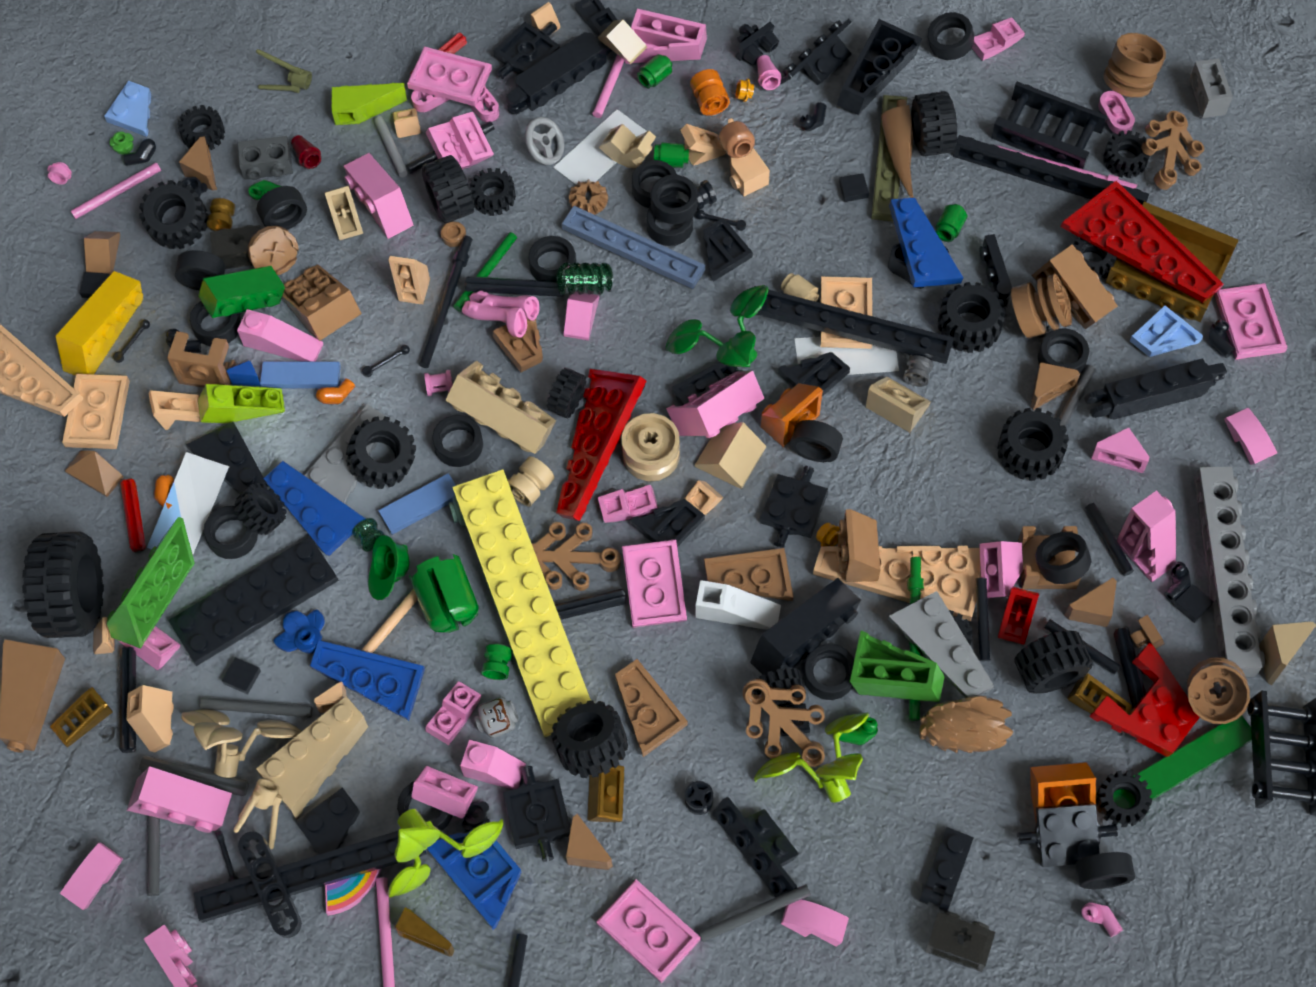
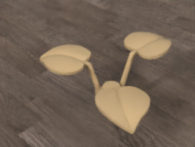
(210, 733)

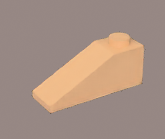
(748, 172)
(410, 279)

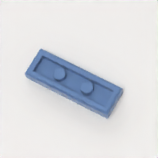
(300, 374)
(418, 504)

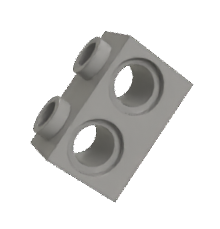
(1210, 88)

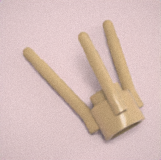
(263, 796)

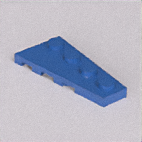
(921, 247)
(317, 510)
(373, 676)

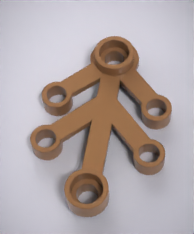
(1177, 126)
(564, 556)
(782, 718)

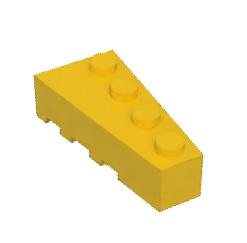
(98, 324)

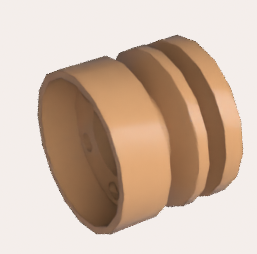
(1134, 65)
(1046, 304)
(1213, 706)

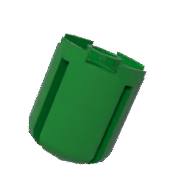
(444, 594)

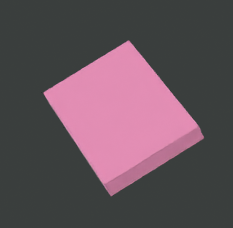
(449, 76)
(1251, 321)
(654, 583)
(648, 931)

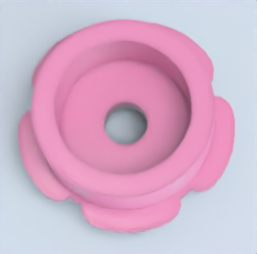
(59, 173)

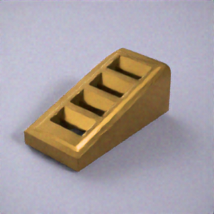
(1095, 687)
(81, 704)
(417, 930)

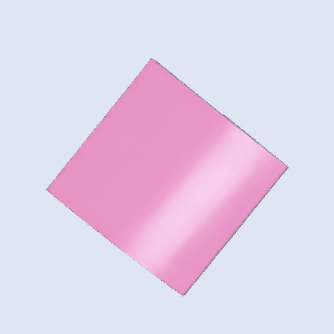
(461, 139)

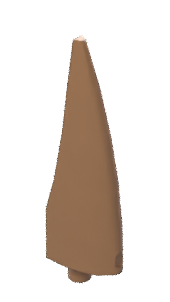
(899, 140)

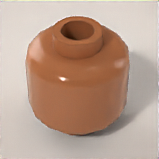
(736, 139)

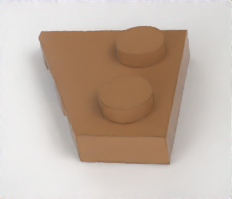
(523, 351)

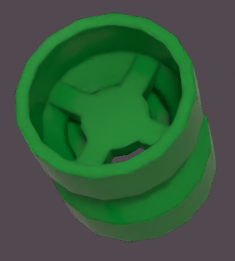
(496, 662)

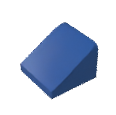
(243, 375)

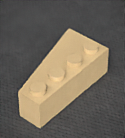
(500, 408)
(313, 755)

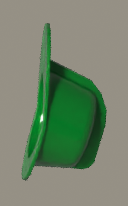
(388, 566)

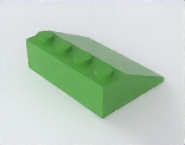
(153, 587)

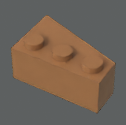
(1086, 293)

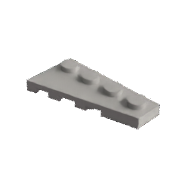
(331, 468)
(940, 639)

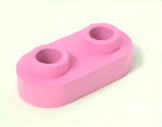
(1118, 114)

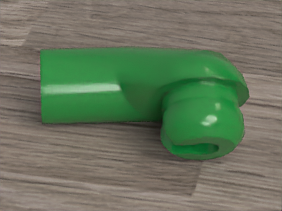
(259, 189)
(861, 734)

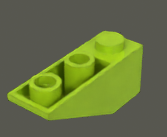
(363, 102)
(238, 403)

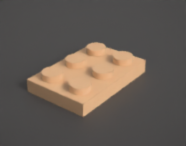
(848, 294)
(99, 415)

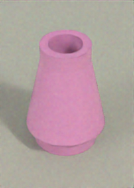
(768, 74)

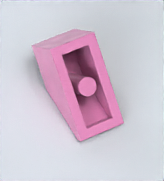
(1001, 565)
(491, 765)

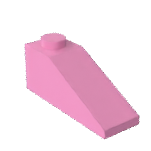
(277, 337)

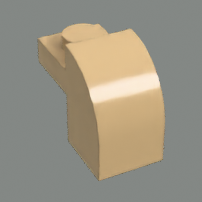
(625, 147)

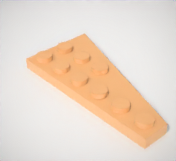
(31, 380)
(944, 570)

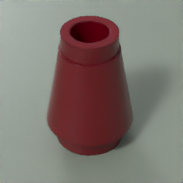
(306, 152)

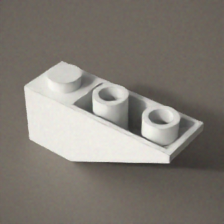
(735, 606)

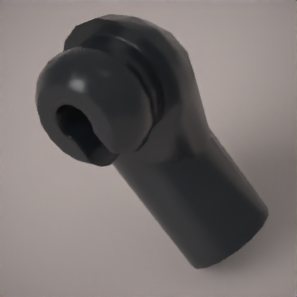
(816, 120)
(142, 154)
(1217, 338)
(192, 346)

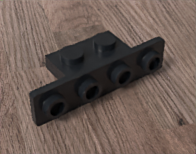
(823, 58)
(760, 843)

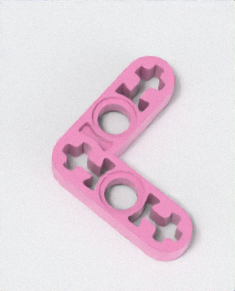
(432, 102)

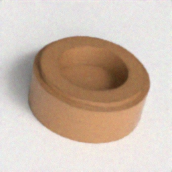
(453, 233)

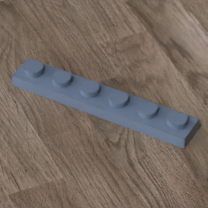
(633, 247)

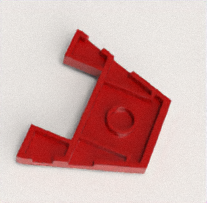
(1161, 715)

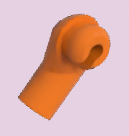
(334, 395)
(162, 488)

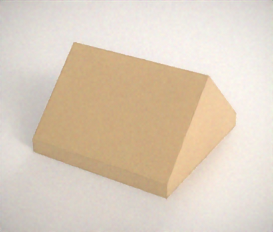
(896, 403)
(732, 454)
(1281, 645)

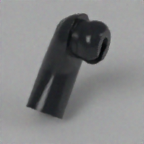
(1180, 580)

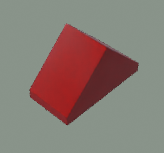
(1018, 615)

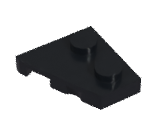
(724, 249)
(820, 372)
(670, 522)
(329, 822)

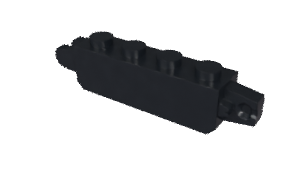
(557, 73)
(1155, 389)

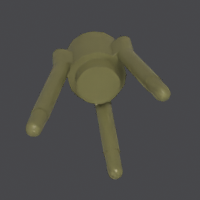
(297, 77)

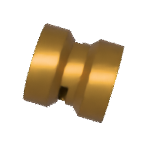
(221, 214)

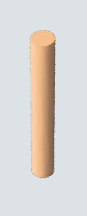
(391, 622)

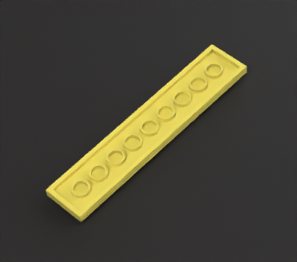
(521, 597)

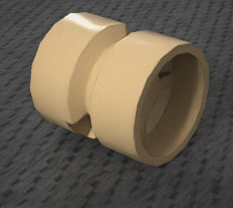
(532, 478)

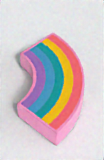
(349, 892)

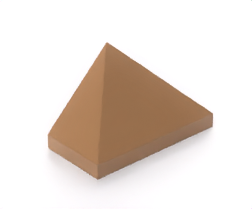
(94, 472)

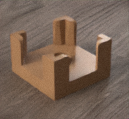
(198, 368)
(1031, 576)

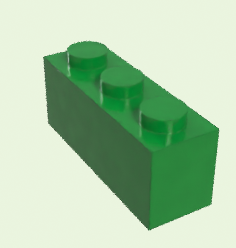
(241, 291)

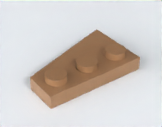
(755, 572)
(648, 707)

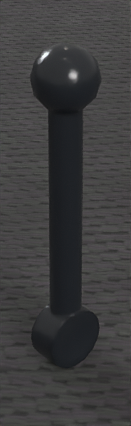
(740, 224)
(119, 356)
(368, 371)
(221, 840)

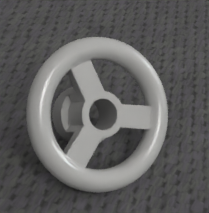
(541, 143)

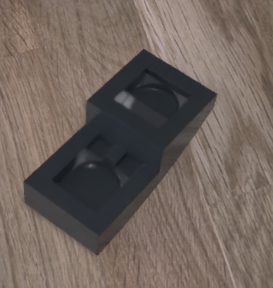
(595, 15)

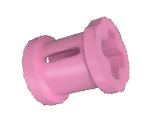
(438, 382)

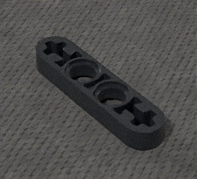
(271, 883)

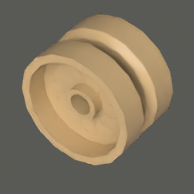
(650, 447)

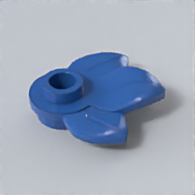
(300, 631)

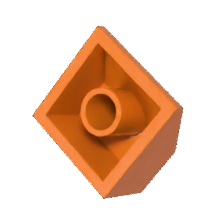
(795, 405)
(1062, 785)

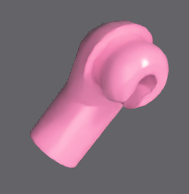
(1102, 915)

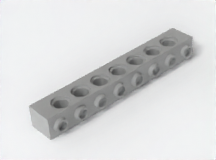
(1217, 557)

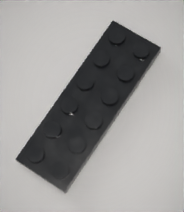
(253, 600)

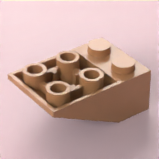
(320, 302)

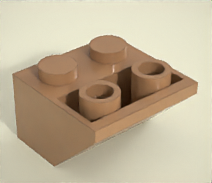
(858, 547)

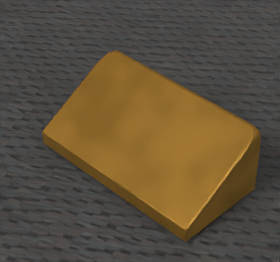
(606, 796)

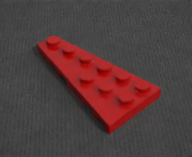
(1134, 235)
(596, 435)

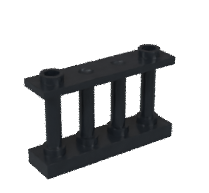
(1040, 144)
(1263, 764)

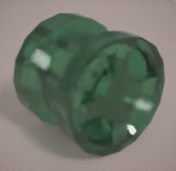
(367, 533)

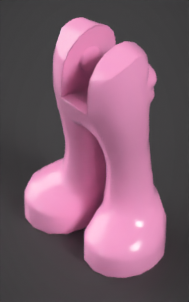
(510, 310)

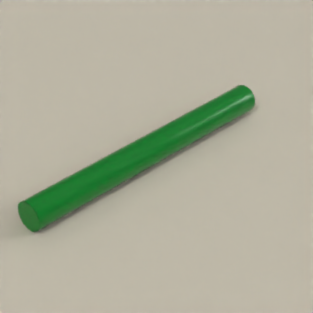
(488, 267)

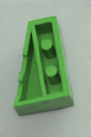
(894, 673)

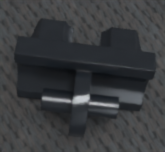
(752, 38)

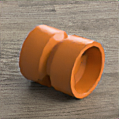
(709, 92)

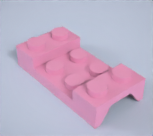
(172, 954)

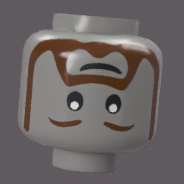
(496, 717)

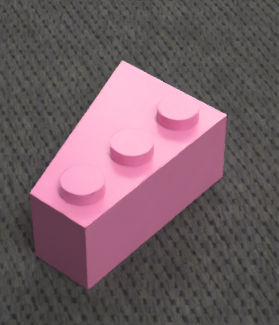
(718, 406)
(179, 800)

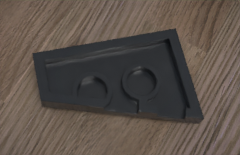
(229, 449)

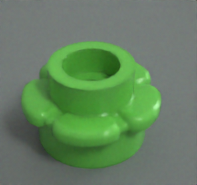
(122, 142)

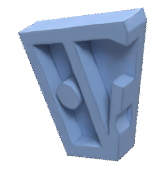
(131, 109)
(1164, 334)

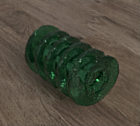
(584, 276)

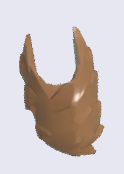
(967, 725)

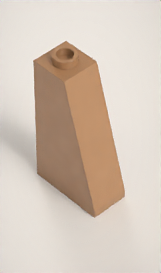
(26, 692)

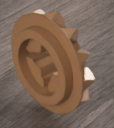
(598, 200)

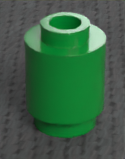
(655, 71)
(672, 153)
(950, 222)

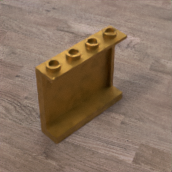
(1206, 244)

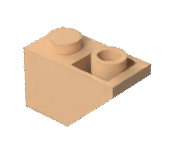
(150, 716)

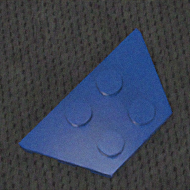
(483, 879)

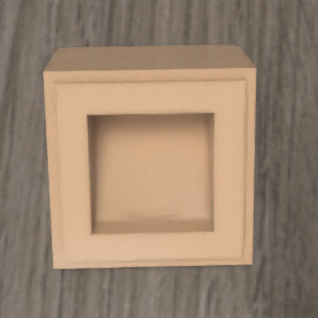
(544, 15)
(406, 123)
(703, 497)
(102, 639)
(330, 697)

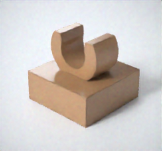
(1147, 634)

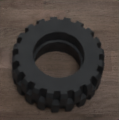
(63, 584)

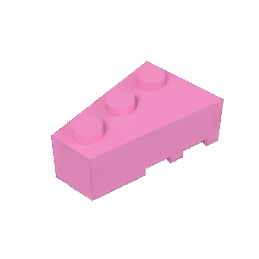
(668, 36)
(378, 194)
(1150, 536)

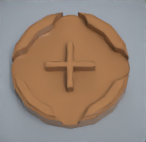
(274, 248)

